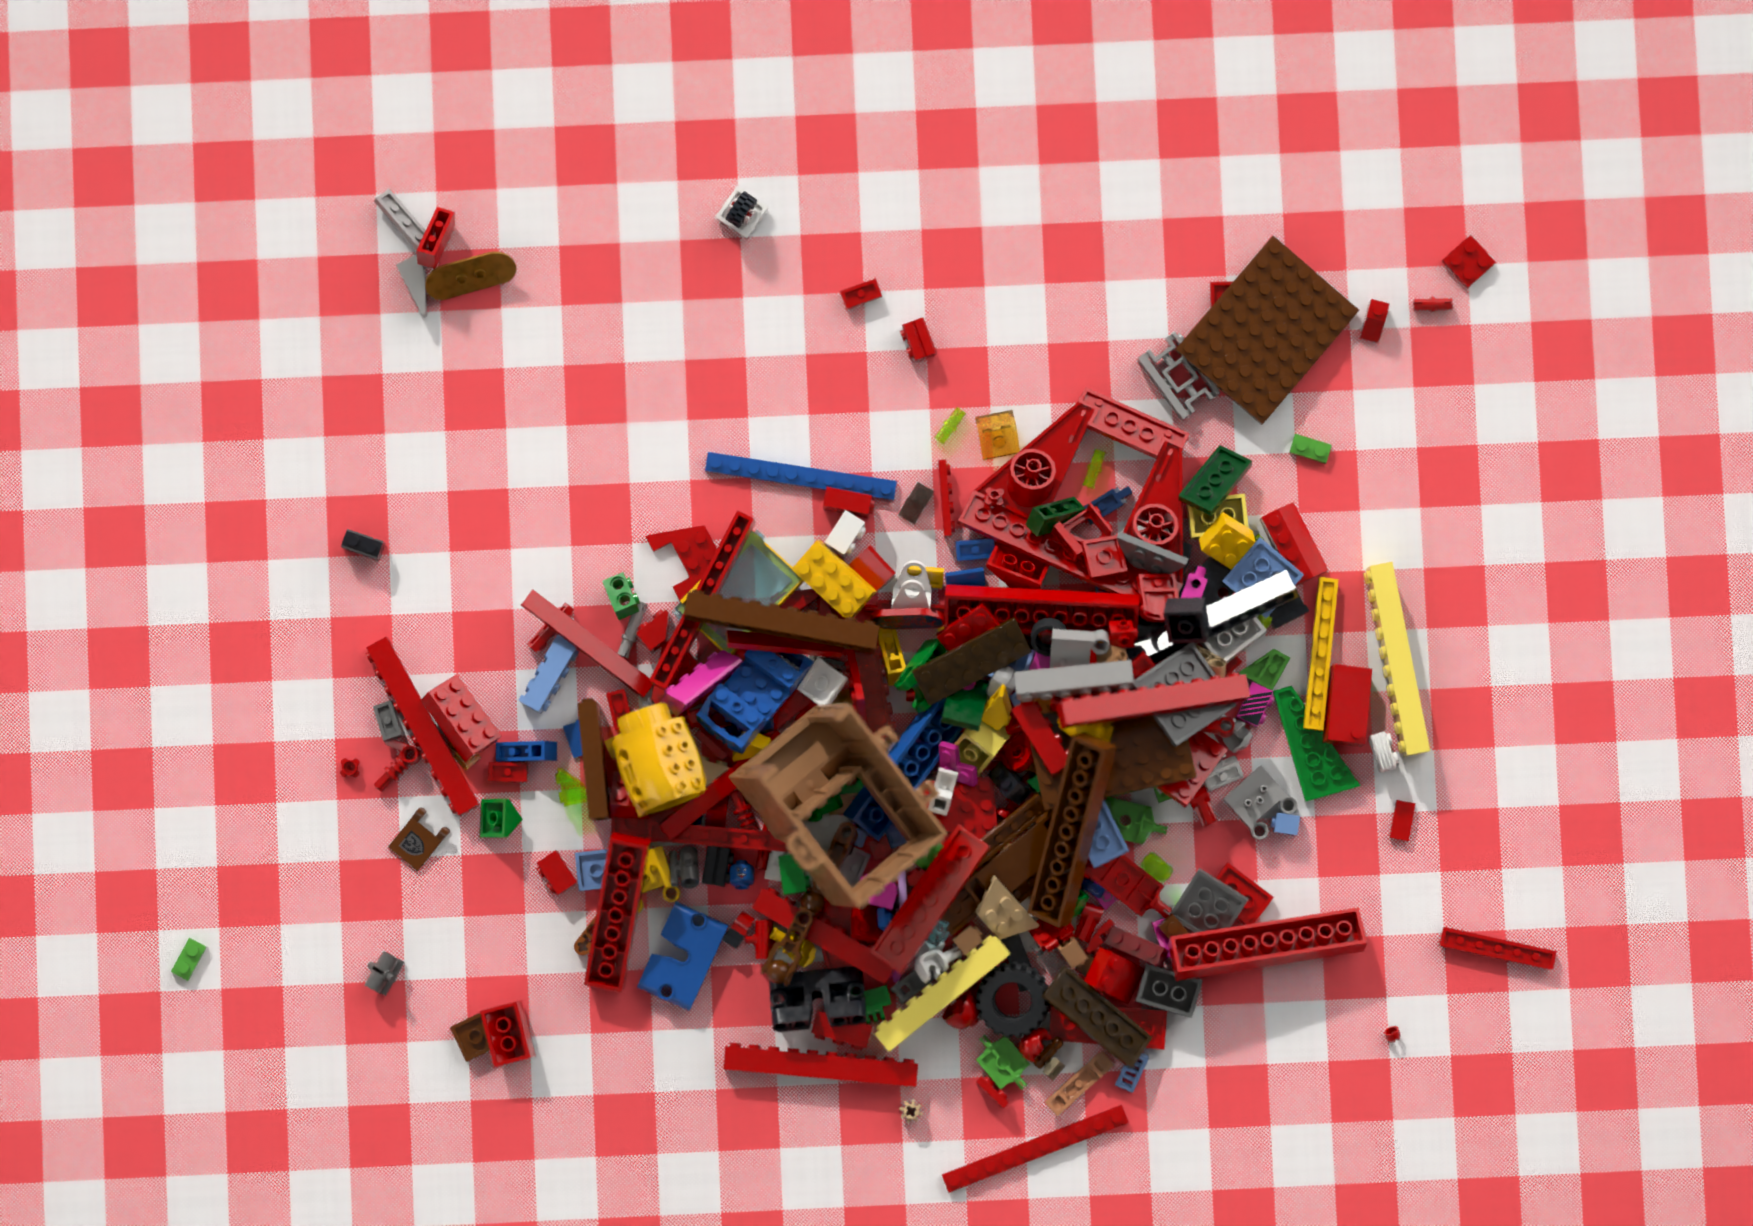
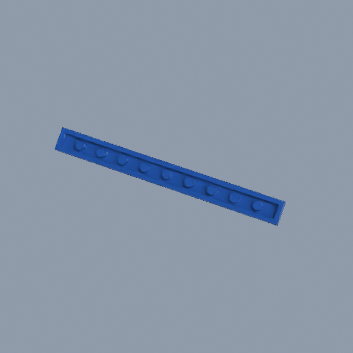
(799, 475)

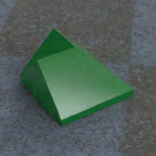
(498, 818)

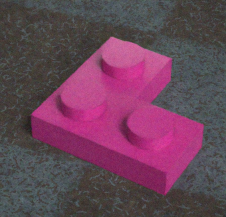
(950, 760)

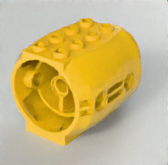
(658, 760)

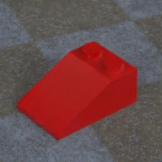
(1017, 568)
(1113, 975)

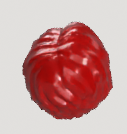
(1031, 1045)

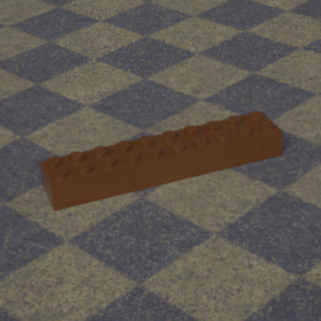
(781, 622)
(1072, 829)

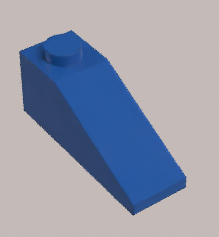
(526, 751)

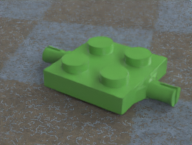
(1002, 1062)

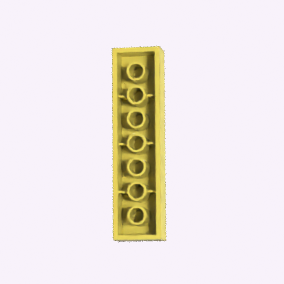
(942, 993)

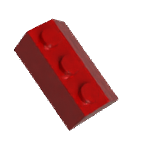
(507, 1033)

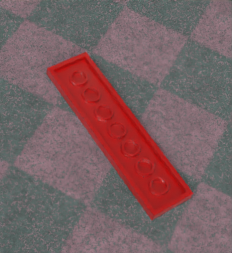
(930, 899)

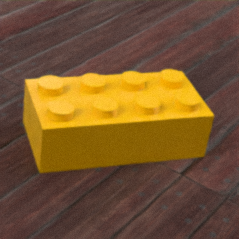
(833, 579)

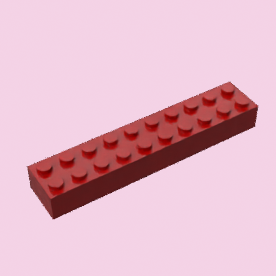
(1073, 608)
(1267, 944)

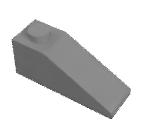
(415, 279)

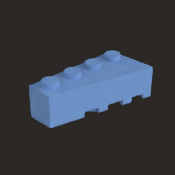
(549, 674)

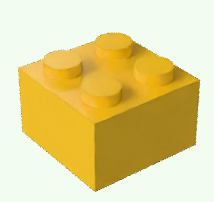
(1227, 540)

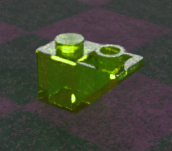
(572, 789)

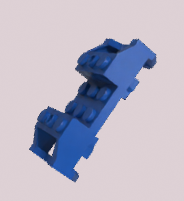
(753, 695)

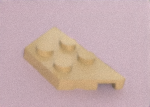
(1003, 912)

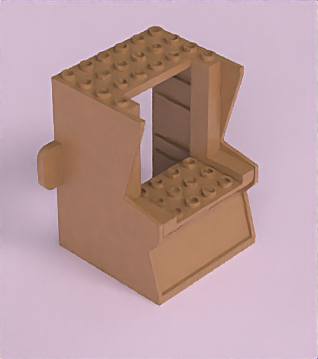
(810, 765)

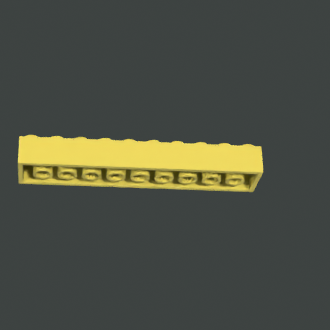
(1397, 659)

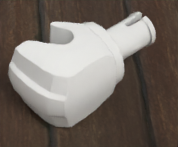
(935, 961)

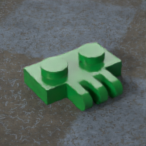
(875, 1000)

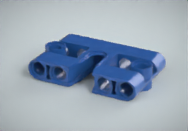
(687, 976)

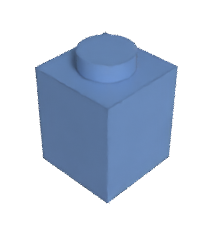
(1285, 824)

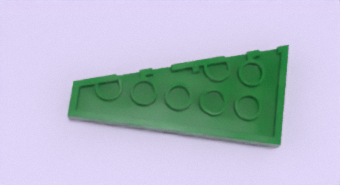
(1315, 762)

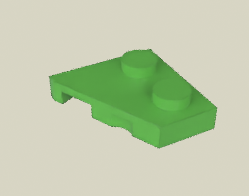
(1267, 669)

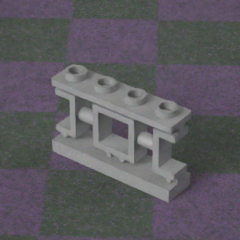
(1167, 384)

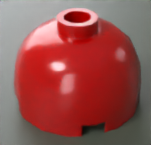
(963, 1012)

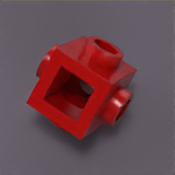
(1122, 633)

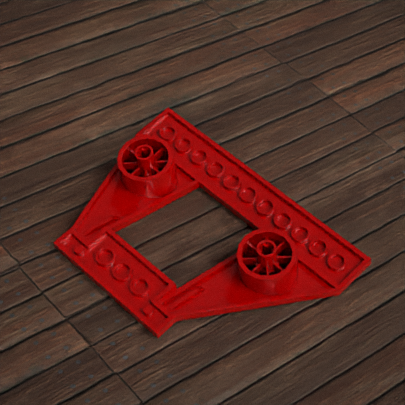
(1052, 454)

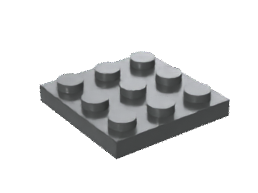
(1208, 904)

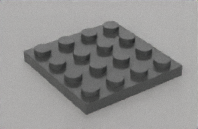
(1182, 666)

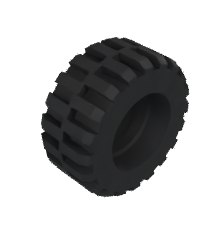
(994, 1017)

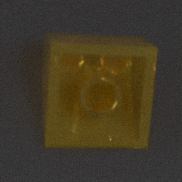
(997, 434)

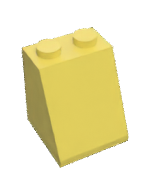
(980, 746)

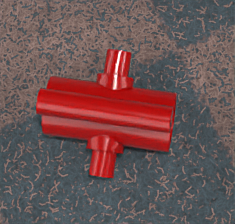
(761, 939)

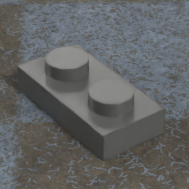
(387, 721)

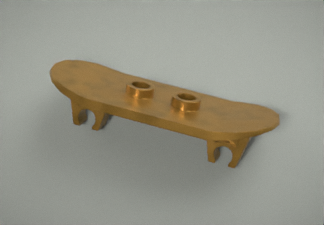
(470, 275)

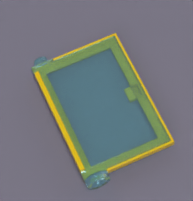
(757, 576)

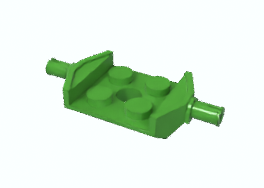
(1141, 817)

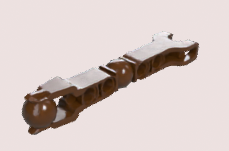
(811, 904)

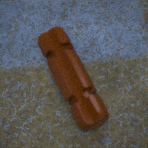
(1048, 1052)

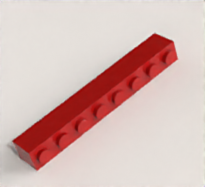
(823, 935)

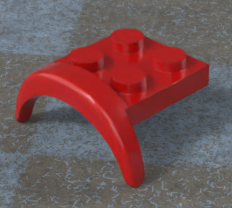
(1153, 593)

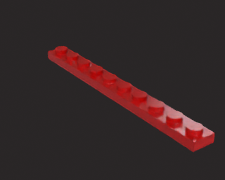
(1035, 1148)

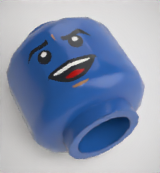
(741, 875)

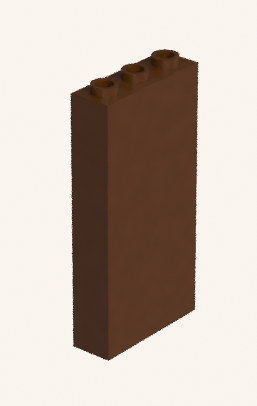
(594, 760)

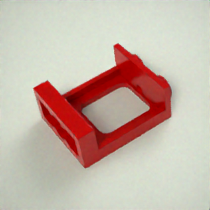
(1068, 541)

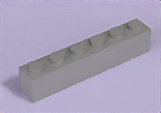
(1073, 680)

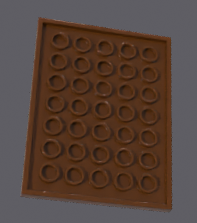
(1267, 330)
(1140, 762)

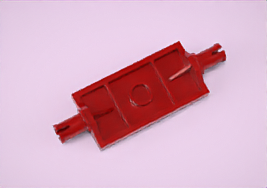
(1129, 885)

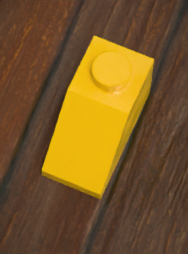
(997, 709)

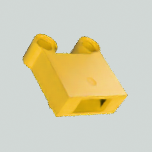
(657, 875)

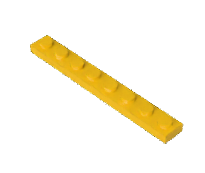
(1320, 654)

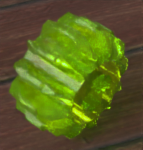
(1156, 867)

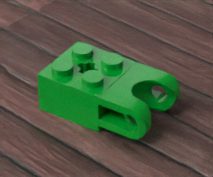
(928, 651)

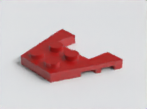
(694, 550)

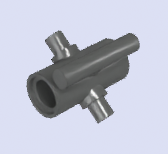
(685, 868)
(383, 973)

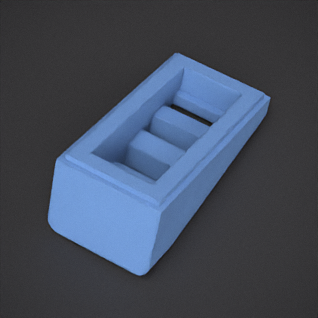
(1144, 1057)

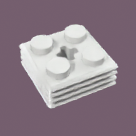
(1382, 752)

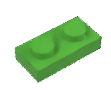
(1310, 448)
(188, 959)

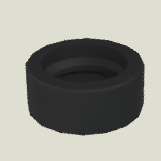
(1041, 625)

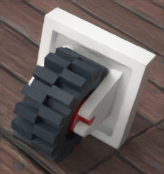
(741, 212)

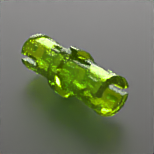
(950, 425)
(1094, 468)

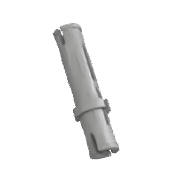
(629, 636)

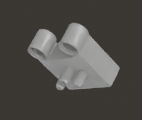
(1074, 646)
(1255, 797)

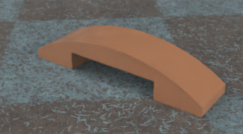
(1079, 1083)

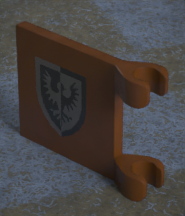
(416, 842)

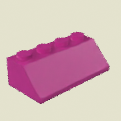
(701, 681)

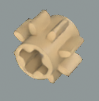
(912, 1106)

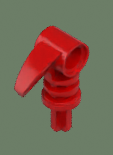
(399, 766)
(742, 811)

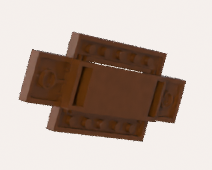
(1013, 867)

